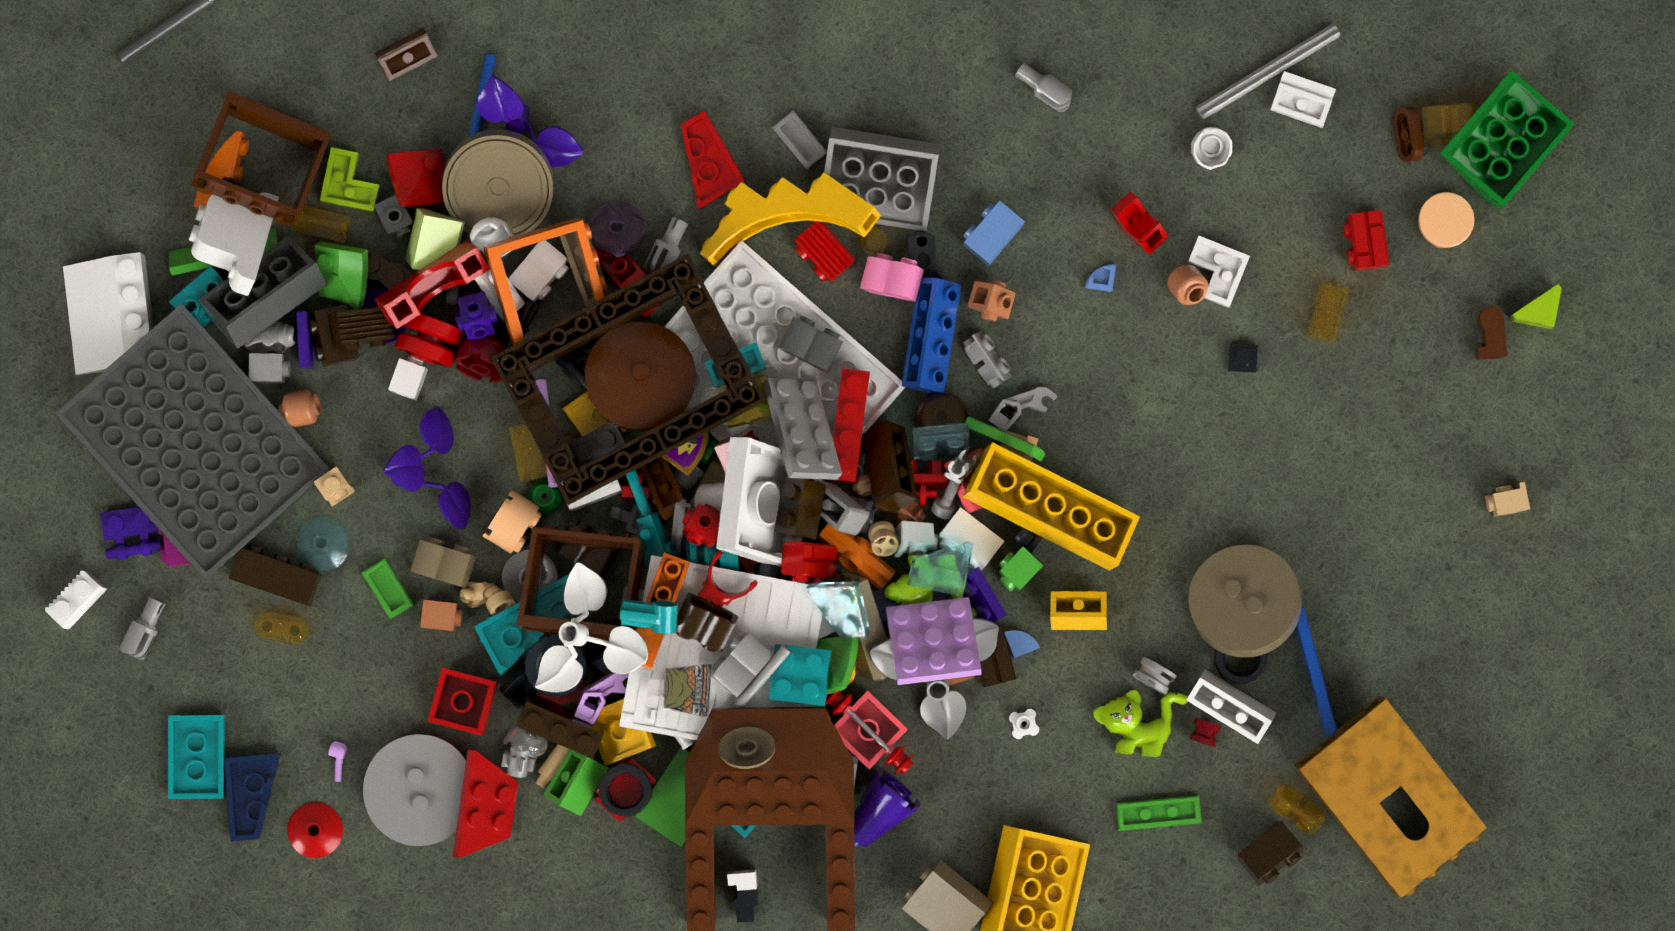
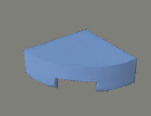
(1102, 278)
(1020, 642)

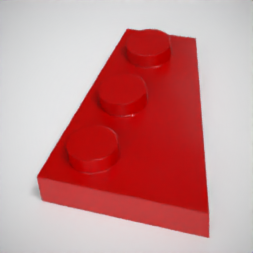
(710, 161)

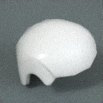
(1211, 141)
(490, 231)

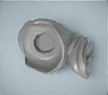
(275, 338)

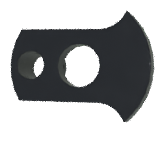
(927, 247)

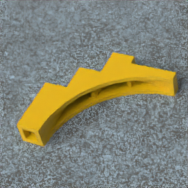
(787, 203)

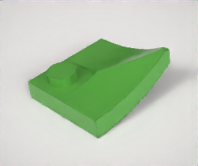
(344, 272)
(842, 661)

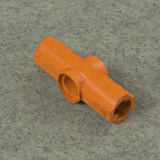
(857, 556)

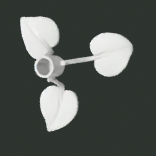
(625, 648)

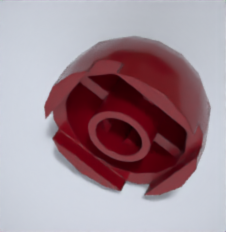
(474, 358)

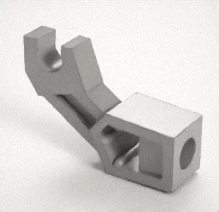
(1029, 399)

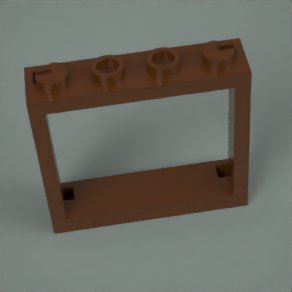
(278, 124)
(574, 536)

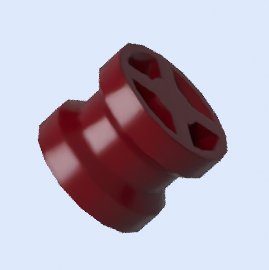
(1205, 732)

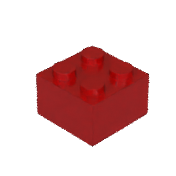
(463, 701)

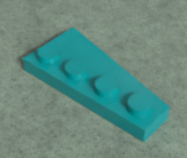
(507, 641)

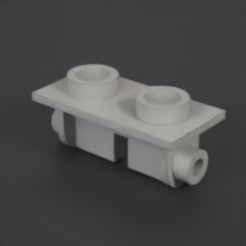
(995, 366)

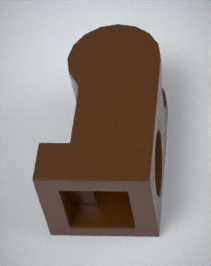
(1493, 334)

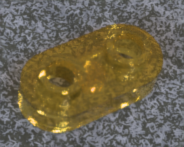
(281, 628)

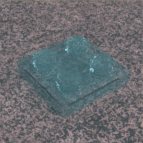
(940, 441)

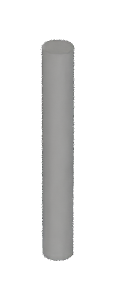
(761, 677)

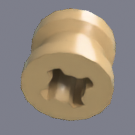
(883, 538)

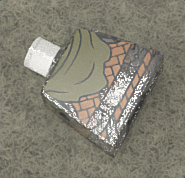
(684, 689)

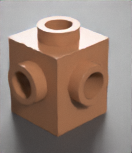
(991, 300)

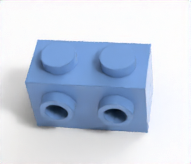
(993, 233)

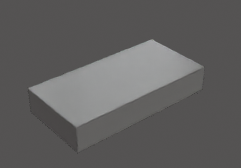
(799, 140)

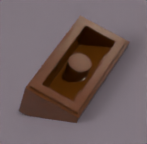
(406, 54)

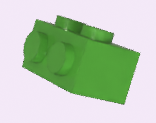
(1018, 569)
(575, 782)

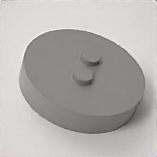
(415, 789)

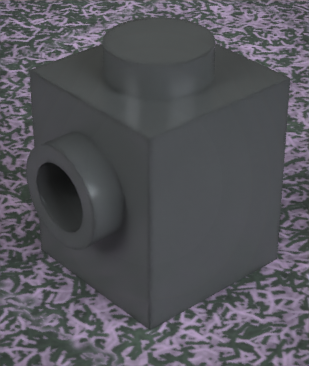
(394, 218)

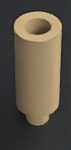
(551, 765)

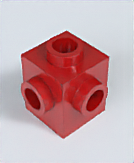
(695, 531)

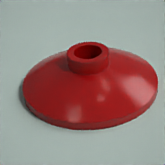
(329, 827)

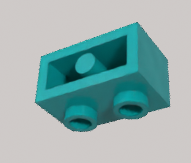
(194, 291)

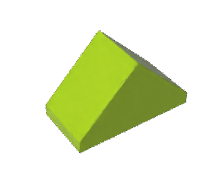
(1541, 311)

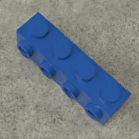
(931, 335)

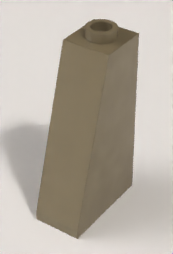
(877, 634)

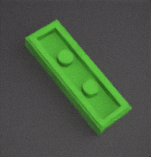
(1005, 439)
(1158, 813)

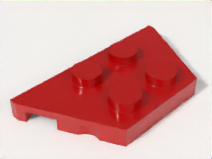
(484, 806)

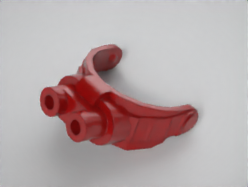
(714, 593)

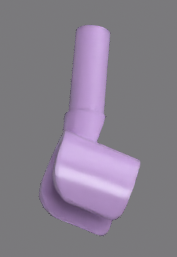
(338, 751)

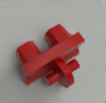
(927, 484)

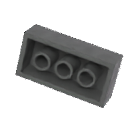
(281, 284)

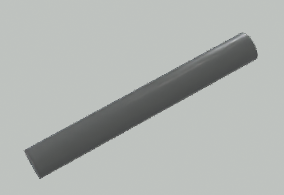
(163, 29)

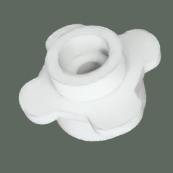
(1027, 716)

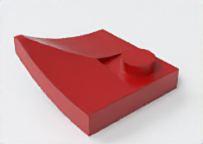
(417, 177)

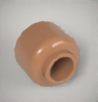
(1187, 285)
(300, 408)

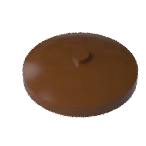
(640, 376)

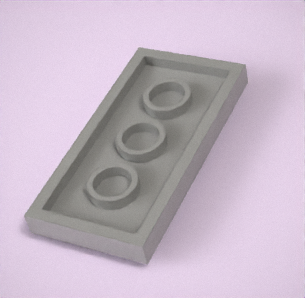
(802, 428)

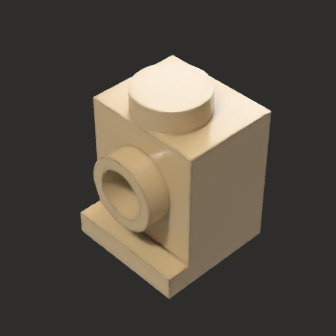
(334, 486)
(1507, 500)

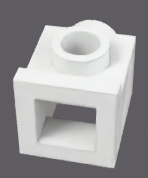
(915, 538)

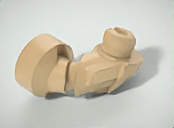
(488, 593)

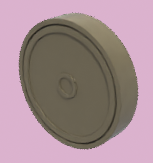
(498, 177)
(1245, 601)

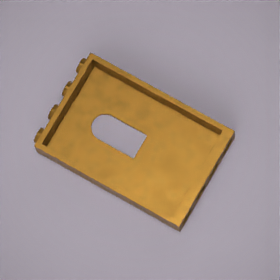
(1363, 767)

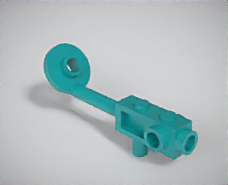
(649, 524)

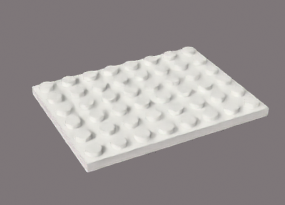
(759, 308)

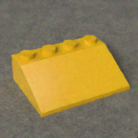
(1035, 882)

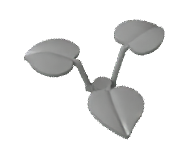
(941, 707)

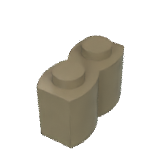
(443, 563)

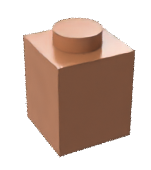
(441, 615)

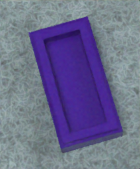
(305, 341)

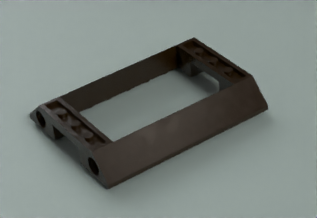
(597, 319)

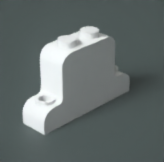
(231, 240)

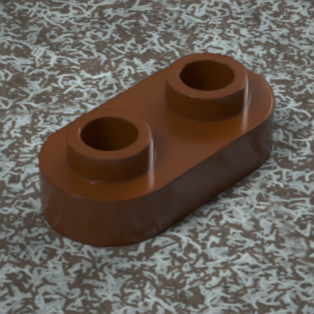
(1408, 134)

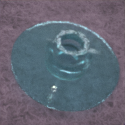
(336, 546)

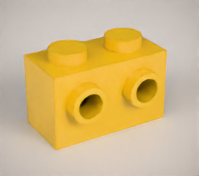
(1078, 610)

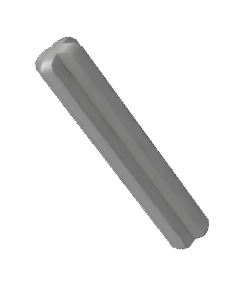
(677, 537)

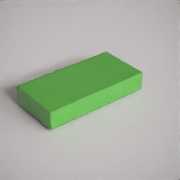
(387, 588)

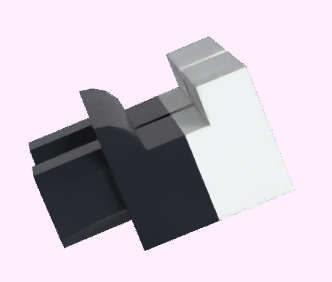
(747, 893)

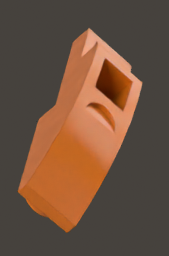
(226, 163)
(665, 587)

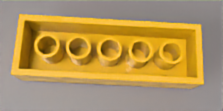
(1051, 506)

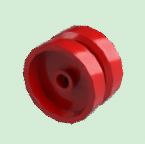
(429, 339)

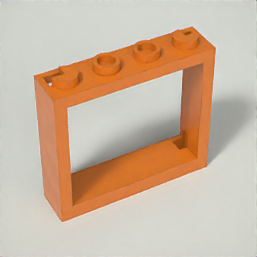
(499, 276)

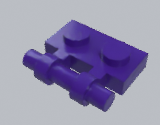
(128, 523)

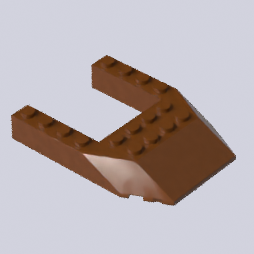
(800, 785)

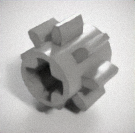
(517, 763)

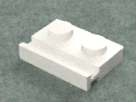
(1303, 99)

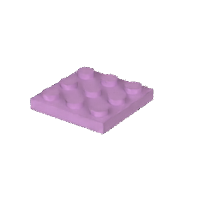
(933, 641)

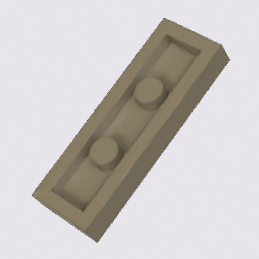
(578, 267)

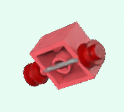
(870, 730)

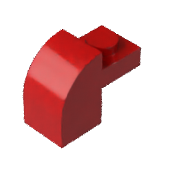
(1138, 223)

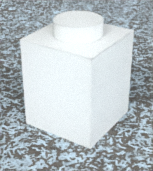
(408, 378)

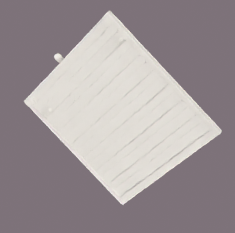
(772, 613)

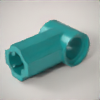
(658, 616)

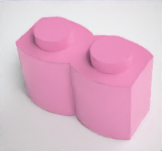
(891, 277)

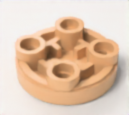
(1446, 220)

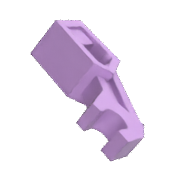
(606, 685)

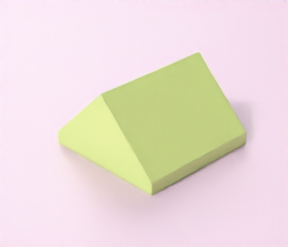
(432, 237)

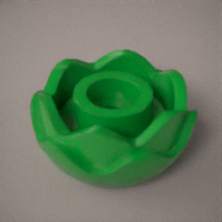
(553, 496)

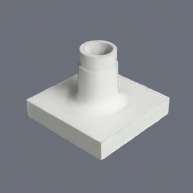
(749, 501)

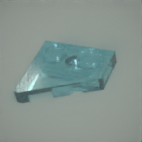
(942, 570)
(842, 607)

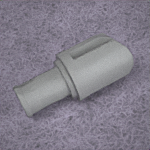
(1046, 88)
(666, 249)
(142, 631)

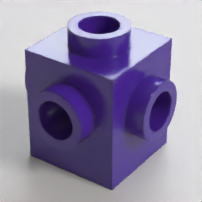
(476, 316)

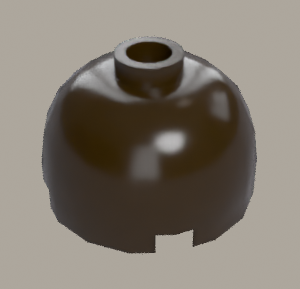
(940, 409)

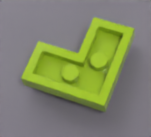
(341, 188)

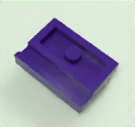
(982, 597)

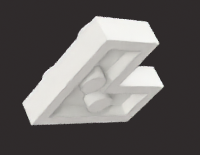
(1226, 268)

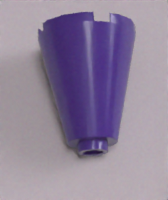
(881, 808)

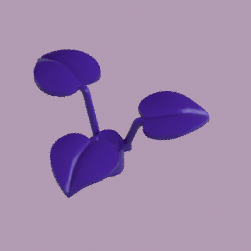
(501, 103)
(408, 472)

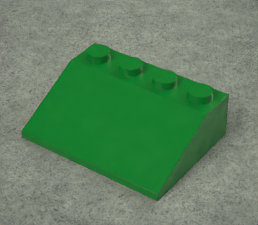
(1506, 140)

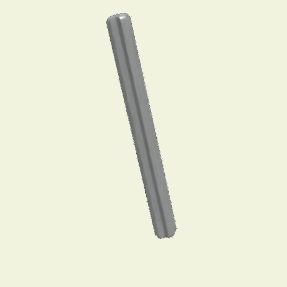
(1268, 71)

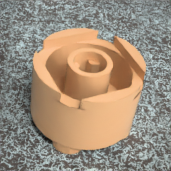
(512, 522)

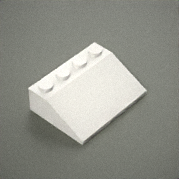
(107, 308)

